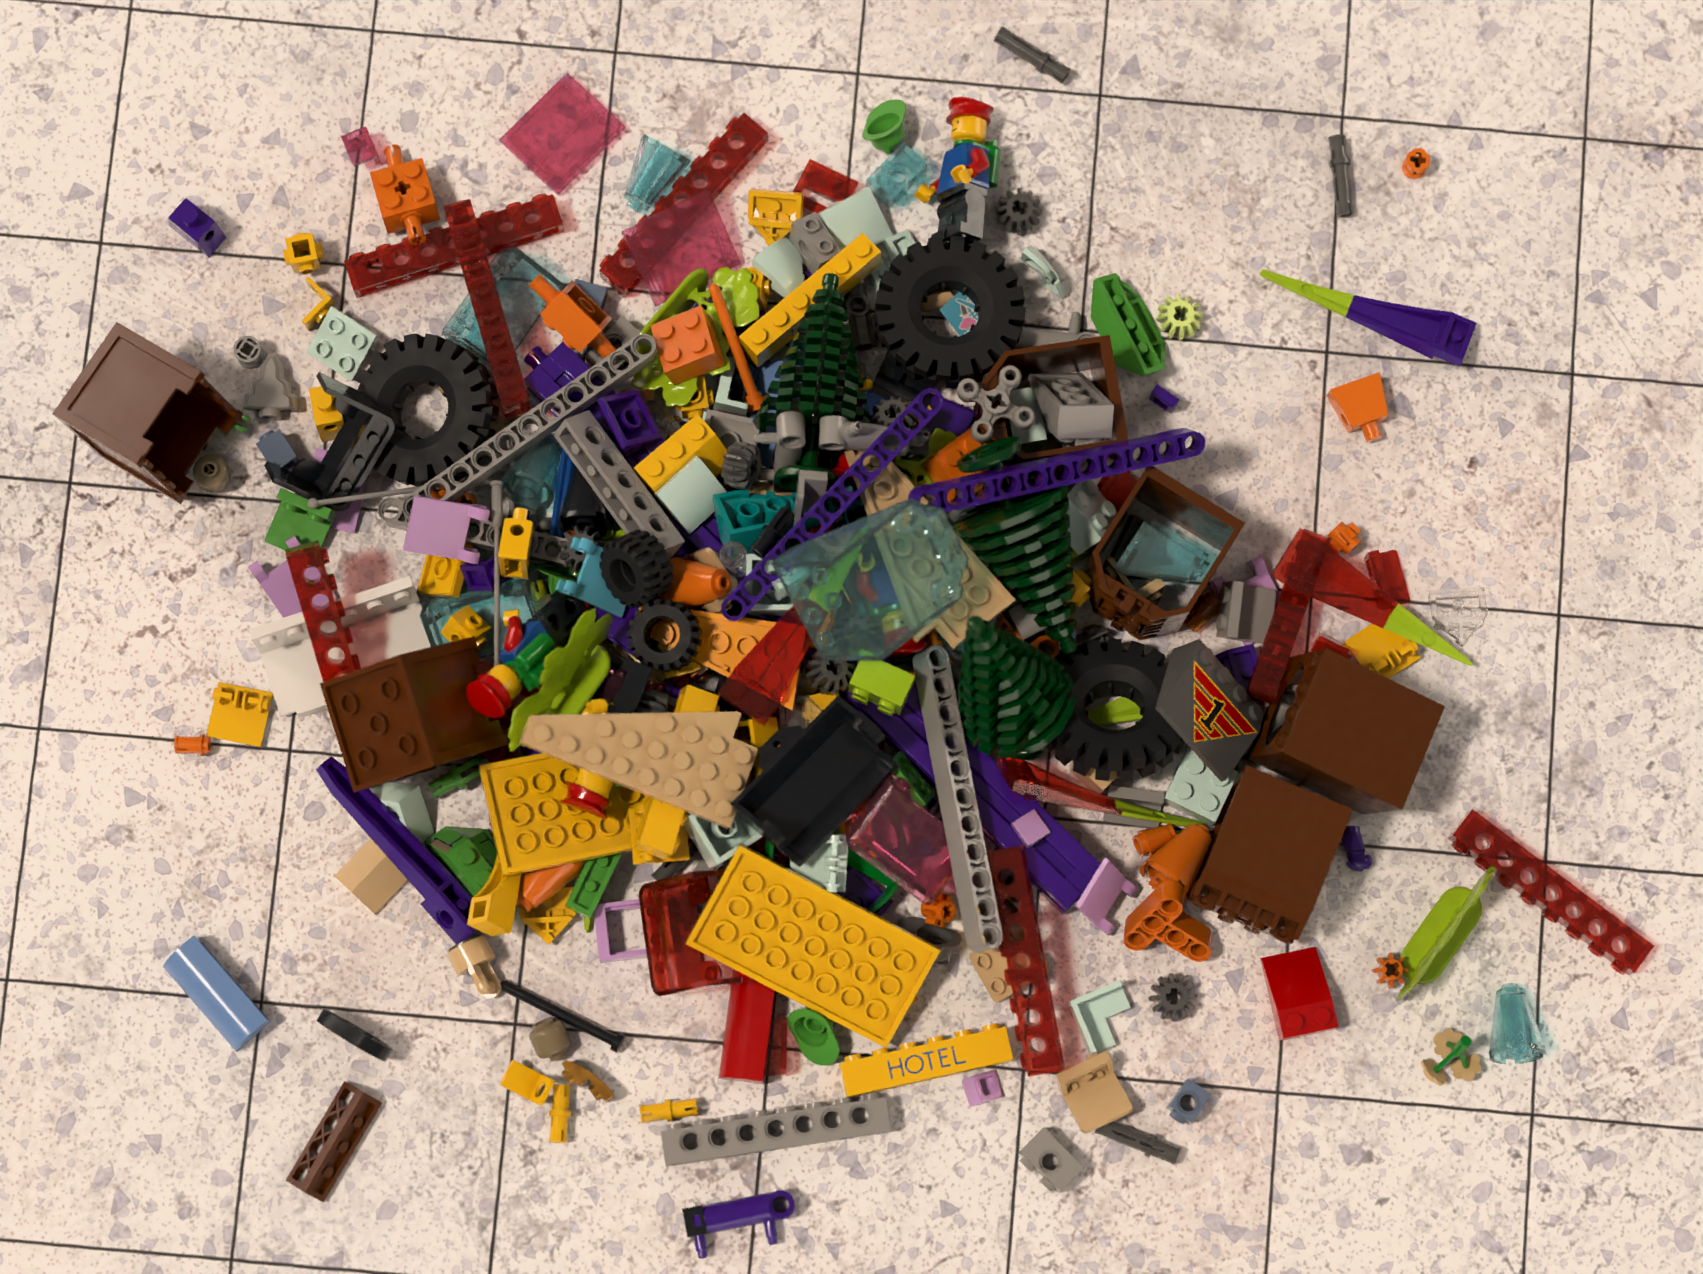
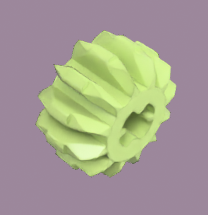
(1181, 307)

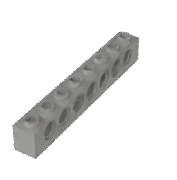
(677, 1154)

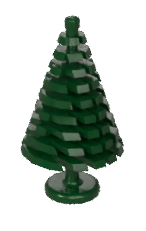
(818, 379)
(1025, 542)
(1010, 693)

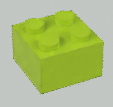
(881, 685)

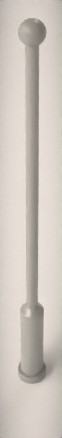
(313, 503)
(496, 523)

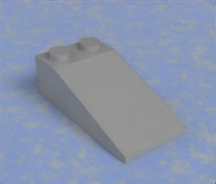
(1073, 406)

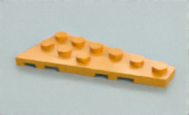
(723, 643)

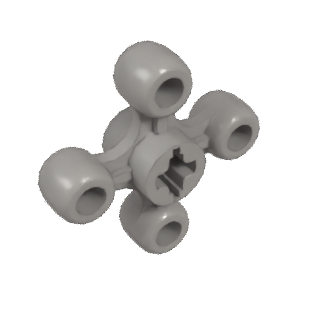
(986, 398)

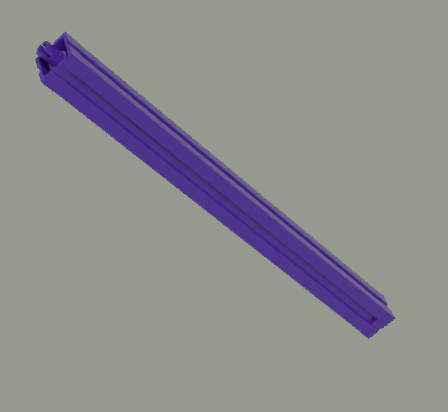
(1056, 863)

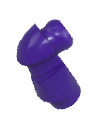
(1355, 849)

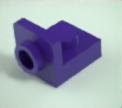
(481, 575)

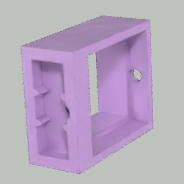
(603, 935)

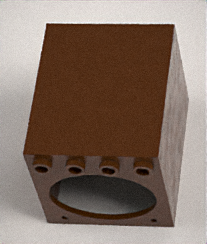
(1348, 733)

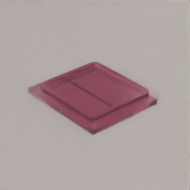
(562, 134)
(678, 243)

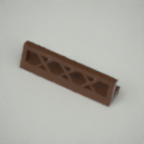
(336, 1143)

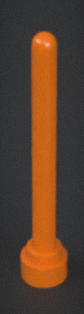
(754, 397)

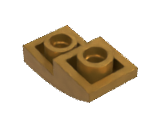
(580, 1075)

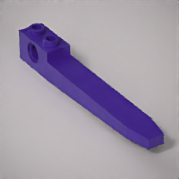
(443, 895)

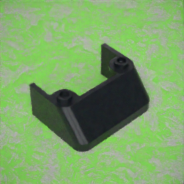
(350, 454)

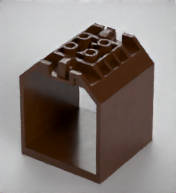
(1061, 357)
(1184, 508)
(1269, 855)

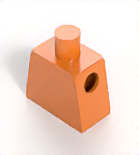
(1361, 405)

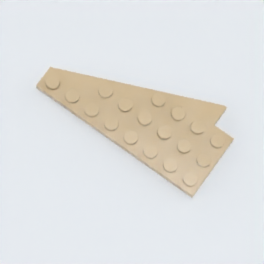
(982, 591)
(666, 756)

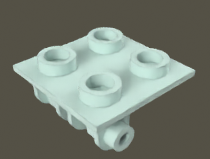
(342, 343)
(827, 864)

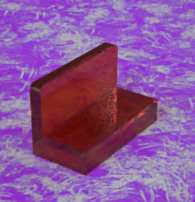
(1117, 487)
(1386, 572)
(777, 1048)

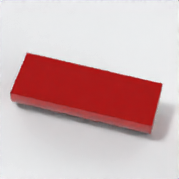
(747, 1031)

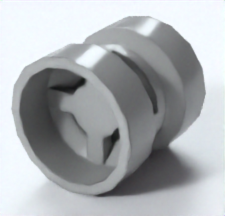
(250, 357)

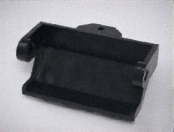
(814, 779)

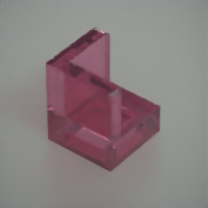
(360, 147)

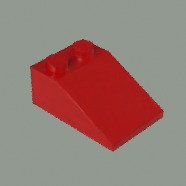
(1298, 994)

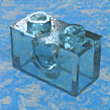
(901, 161)

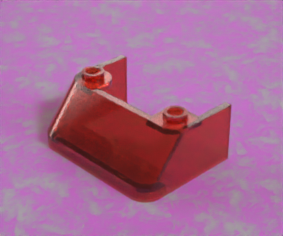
(667, 920)

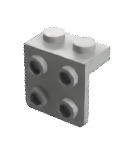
(1244, 612)

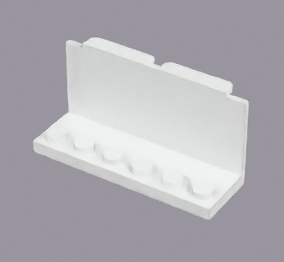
(382, 626)

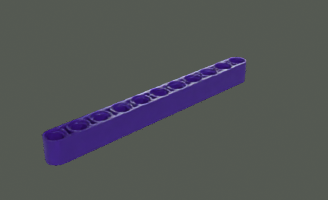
(1070, 472)
(837, 490)

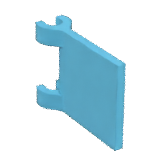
(590, 585)

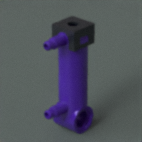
(735, 1214)

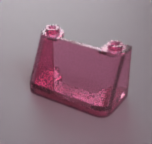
(901, 840)

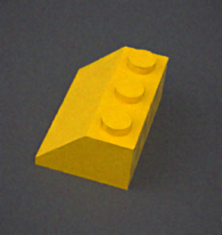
(689, 441)

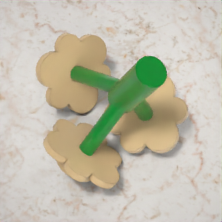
(1451, 1045)

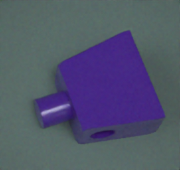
(195, 225)

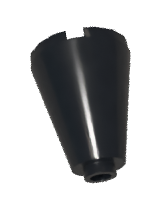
(583, 508)

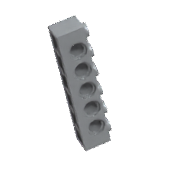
(615, 480)

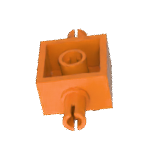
(404, 195)
(574, 316)

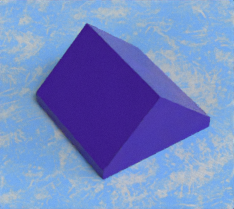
(629, 421)

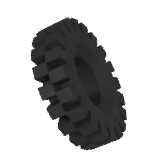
(944, 268)
(468, 394)
(1124, 675)

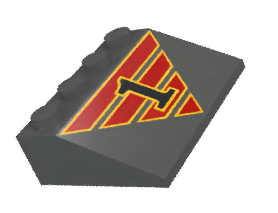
(1208, 708)

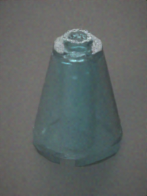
(652, 173)
(535, 475)
(1514, 1028)

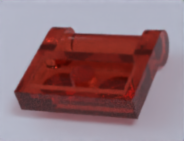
(824, 183)

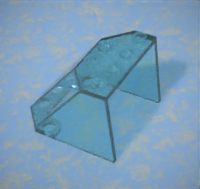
(874, 580)

